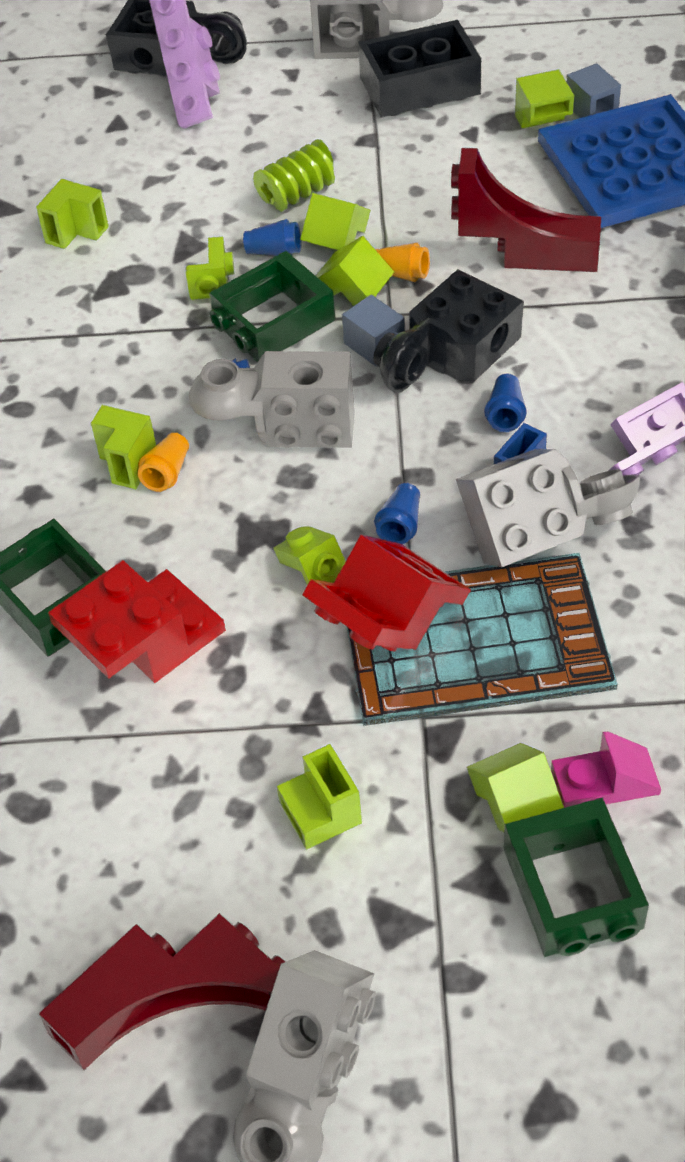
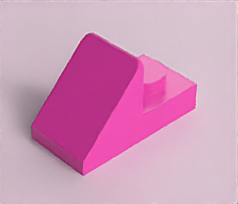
(616, 773)

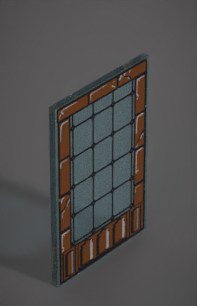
(514, 641)

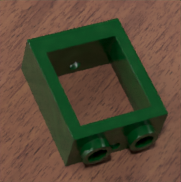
(260, 284)
(39, 550)
(564, 831)

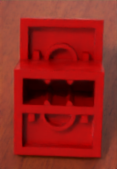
(385, 594)
(137, 621)

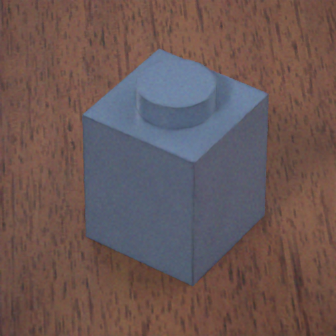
(593, 90)
(367, 324)

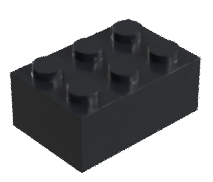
(420, 68)

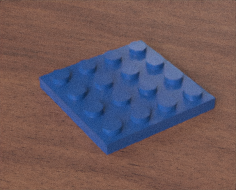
(622, 159)

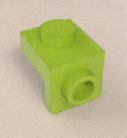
(210, 276)
(312, 553)

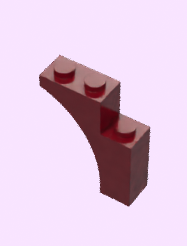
(524, 231)
(148, 979)

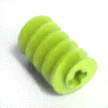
(295, 175)

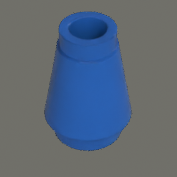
(273, 239)
(505, 405)
(399, 515)

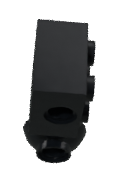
(136, 45)
(453, 331)

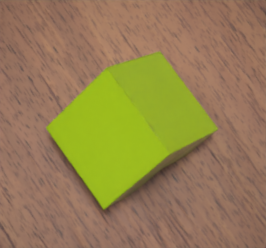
(542, 99)
(72, 211)
(333, 222)
(356, 271)
(122, 441)
(515, 784)
(321, 799)

